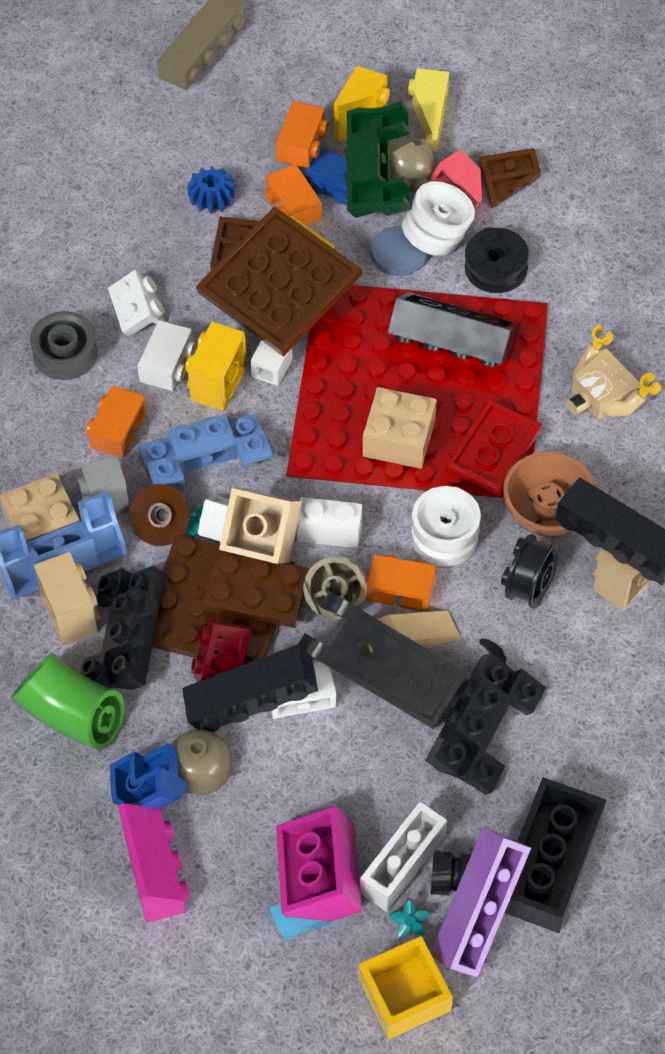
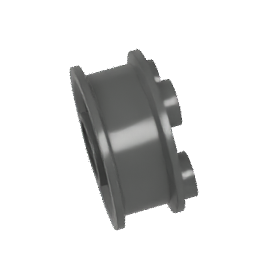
(79, 344)

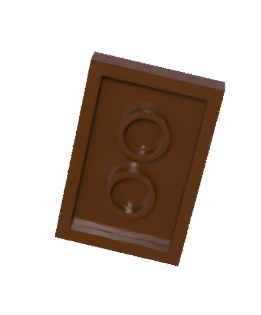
(255, 589)

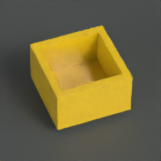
(404, 987)

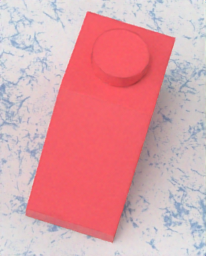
(461, 173)

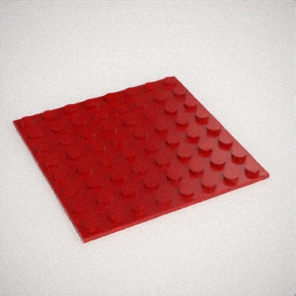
(355, 354)

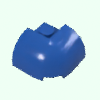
(147, 779)

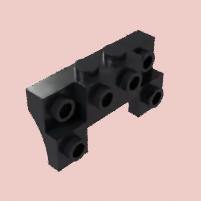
(129, 628)
(475, 718)

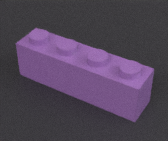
(480, 902)

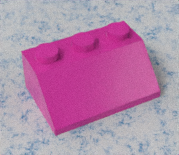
(153, 862)
(318, 866)

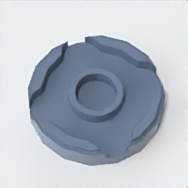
(395, 253)

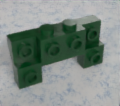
(369, 160)

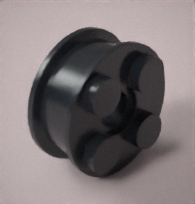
(496, 260)
(531, 570)

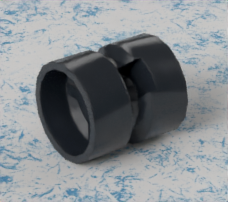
(447, 872)

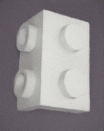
(136, 302)

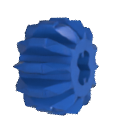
(211, 189)

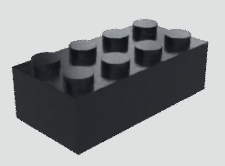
(560, 838)

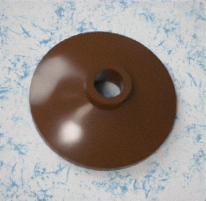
(146, 509)

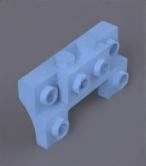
(203, 446)
(90, 541)

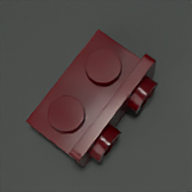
(220, 649)

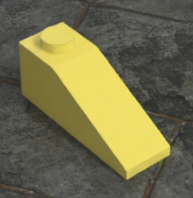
(429, 101)

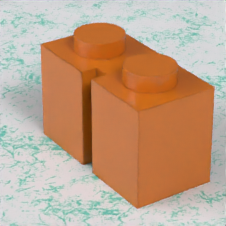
(301, 134)
(293, 195)
(116, 416)
(402, 578)

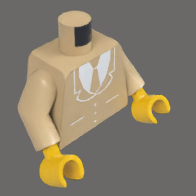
(606, 384)

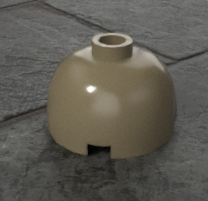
(413, 163)
(336, 575)
(202, 761)

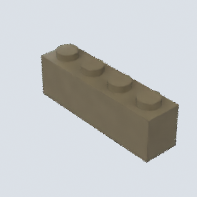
(200, 42)

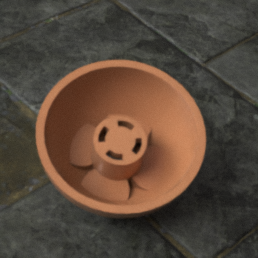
(537, 486)

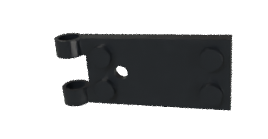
(395, 670)

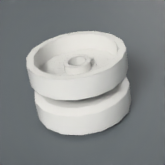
(438, 218)
(445, 526)

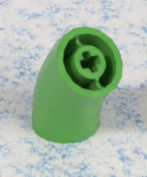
(71, 703)

